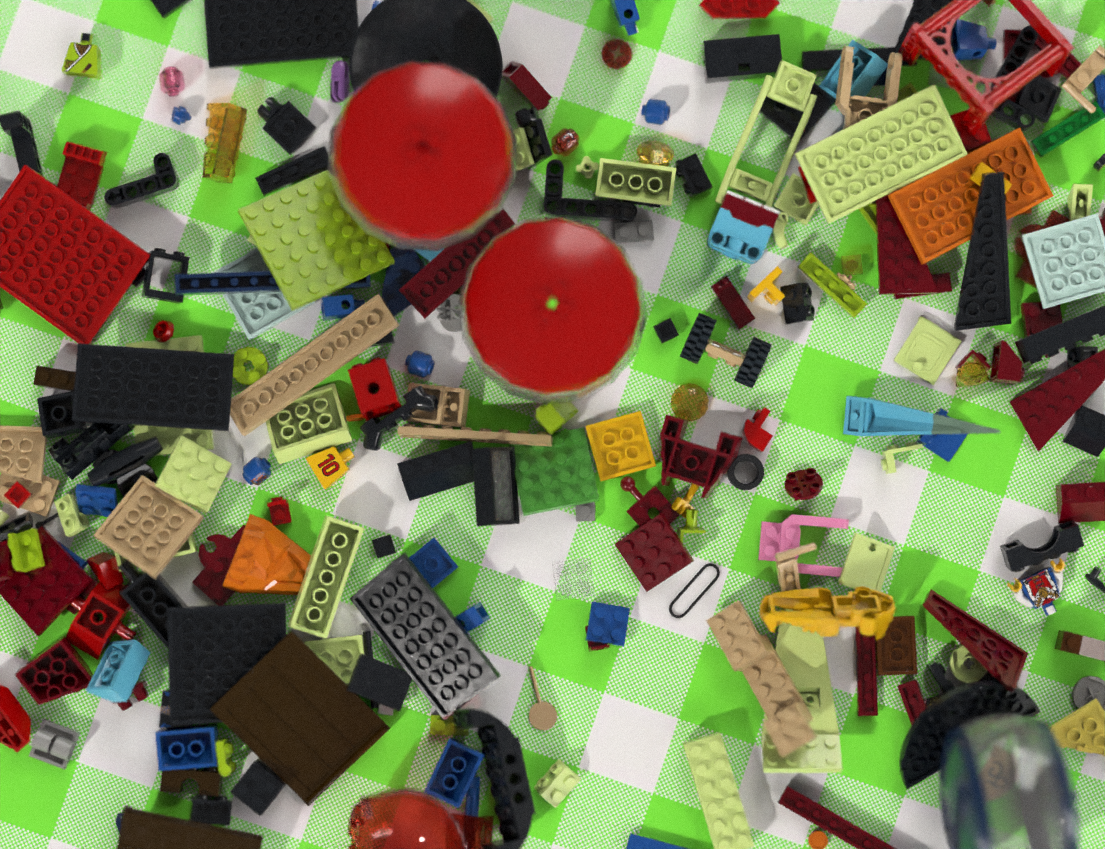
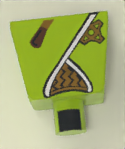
(83, 59)

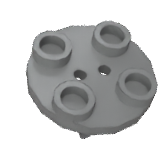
(449, 314)

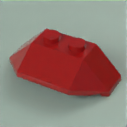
(14, 721)

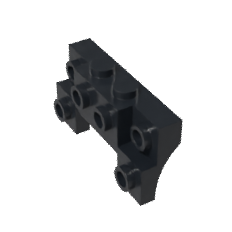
(86, 447)

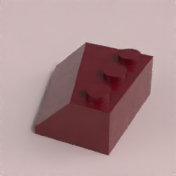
(55, 672)

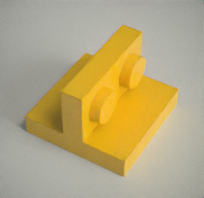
(772, 293)

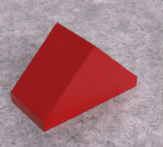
(106, 569)

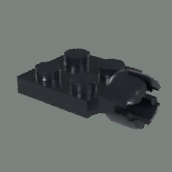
(285, 124)
(535, 134)

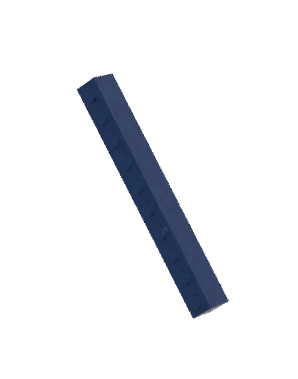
(237, 283)

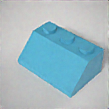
(866, 72)
(118, 670)

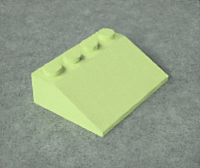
(309, 425)

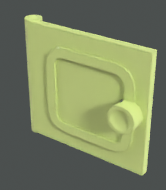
(927, 350)
(866, 566)

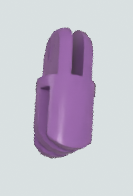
(340, 82)

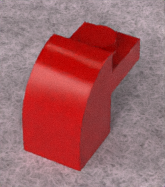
(754, 434)

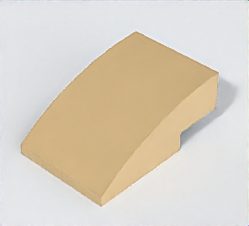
(451, 406)

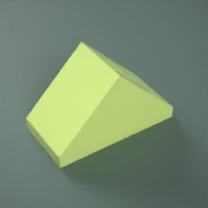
(1079, 201)

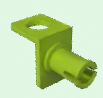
(691, 524)

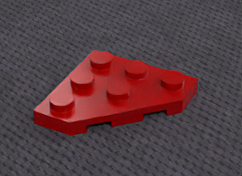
(738, 8)

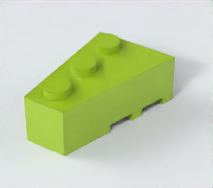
(555, 415)

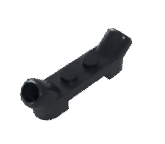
(374, 428)

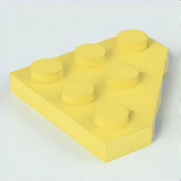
(1083, 729)

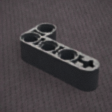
(141, 185)

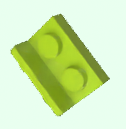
(26, 550)

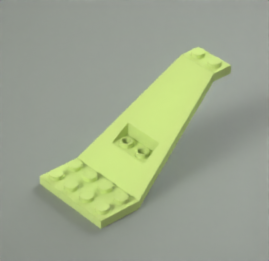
(807, 665)

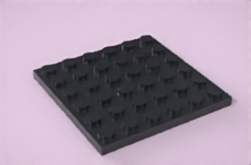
(213, 651)

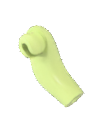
(778, 230)

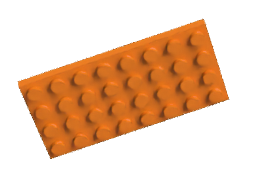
(942, 205)

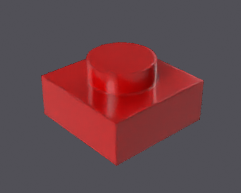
(18, 494)

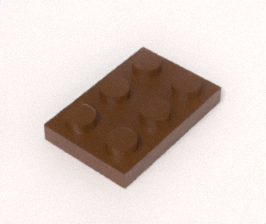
(897, 648)

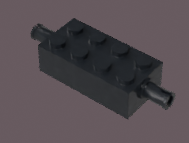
(150, 599)

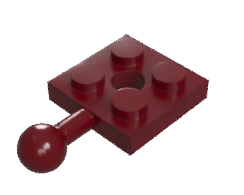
(652, 498)

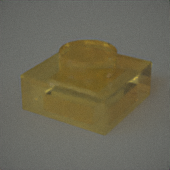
(852, 265)

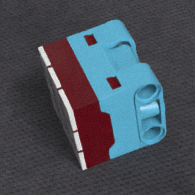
(742, 228)

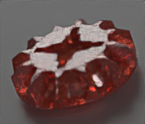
(621, 61)

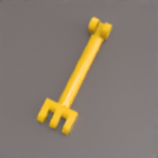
(683, 504)

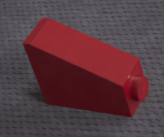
(526, 85)

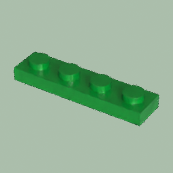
(1066, 130)

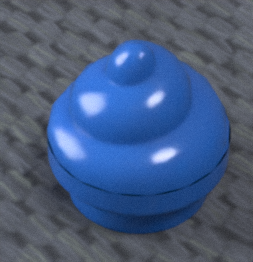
(180, 115)

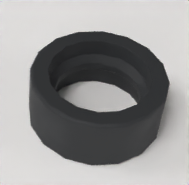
(746, 486)

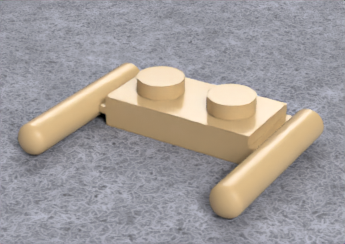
(1084, 76)
(788, 569)

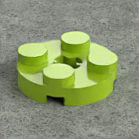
(258, 360)

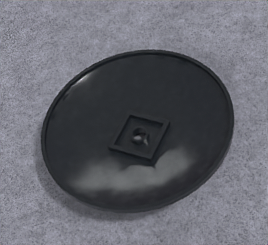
(427, 31)

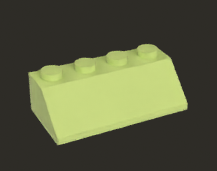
(635, 182)

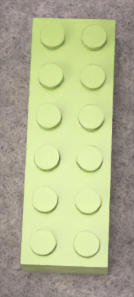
(325, 577)
(718, 792)

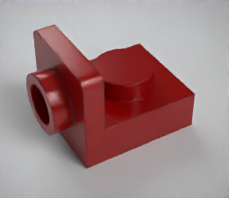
(279, 511)

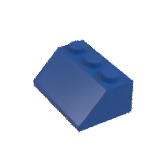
(187, 747)
(454, 772)

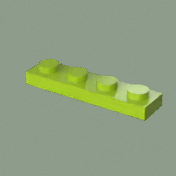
(832, 285)

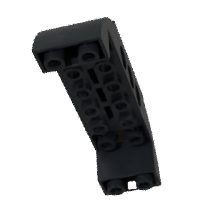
(506, 774)

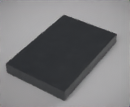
(379, 682)

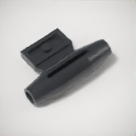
(127, 465)

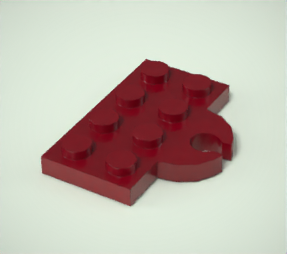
(216, 566)

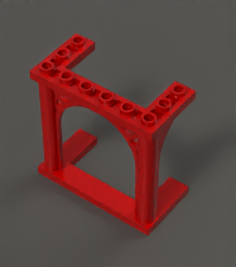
(920, 41)

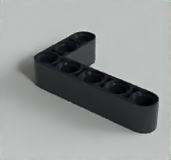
(1015, 62)
(21, 132)
(581, 204)

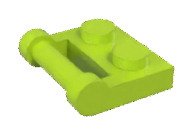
(224, 750)

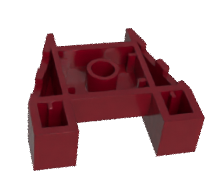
(693, 461)

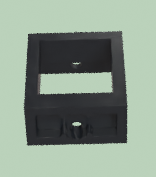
(161, 295)

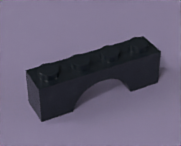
(1065, 538)

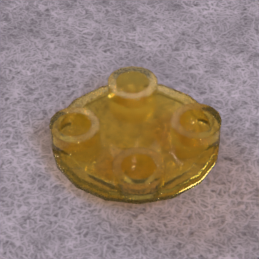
(655, 153)
(689, 402)

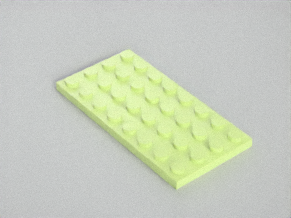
(881, 153)

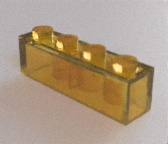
(223, 141)

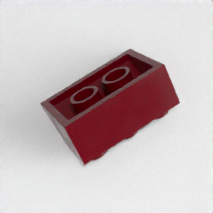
(1081, 502)

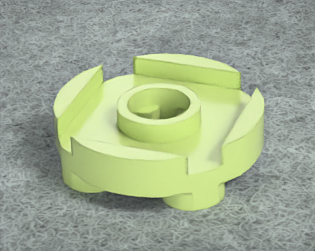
(959, 671)

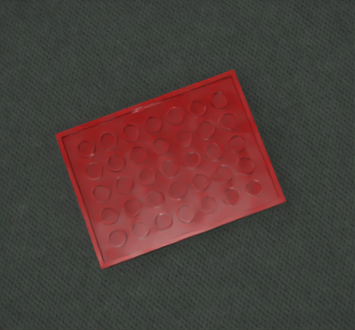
(63, 257)

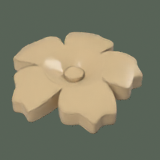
(846, 280)

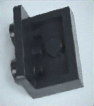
(797, 303)

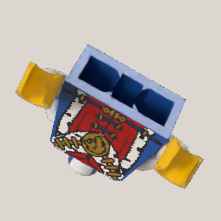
(1040, 588)

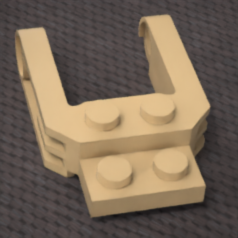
(860, 107)

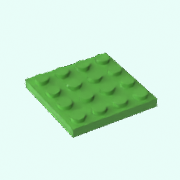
(556, 474)

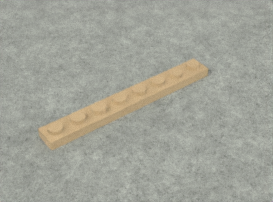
(483, 435)

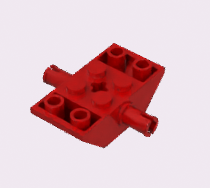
(94, 635)

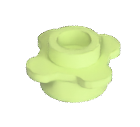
(587, 172)

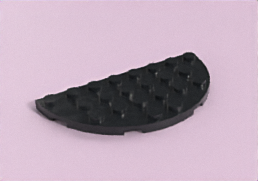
(925, 738)

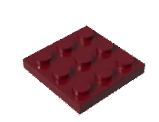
(654, 552)

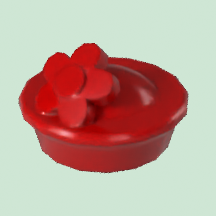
(163, 331)

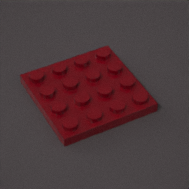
(48, 590)

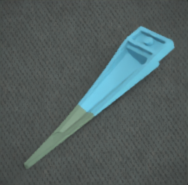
(881, 418)

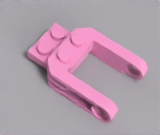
(786, 536)

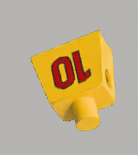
(330, 465)

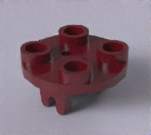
(803, 484)

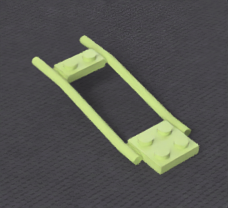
(792, 88)

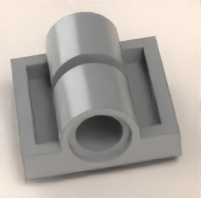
(54, 744)

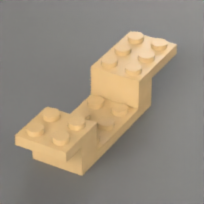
(767, 677)

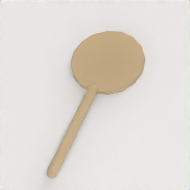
(542, 714)

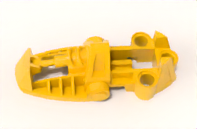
(826, 613)

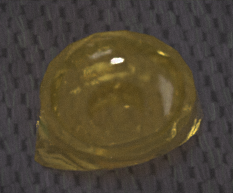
(971, 375)

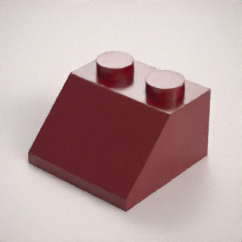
(1006, 365)

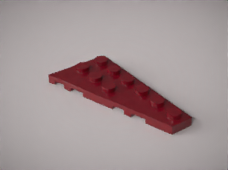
(897, 261)
(1056, 400)
(991, 649)

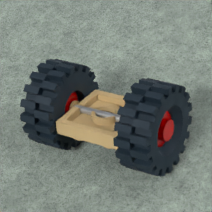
(750, 363)

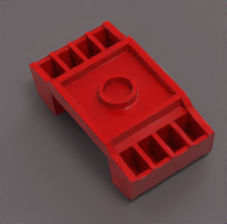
(81, 172)

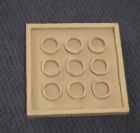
(148, 527)

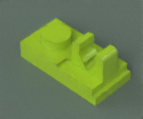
(439, 726)

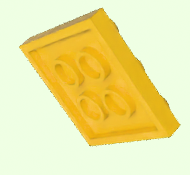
(620, 446)

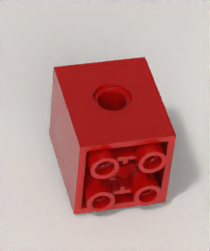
(374, 377)

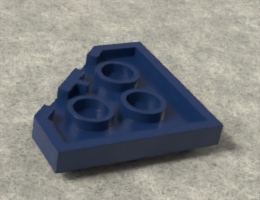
(406, 266)

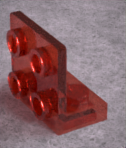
(475, 829)

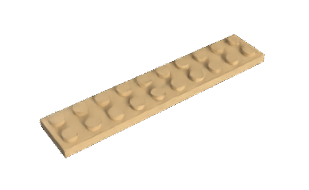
(312, 364)

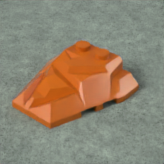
(266, 561)

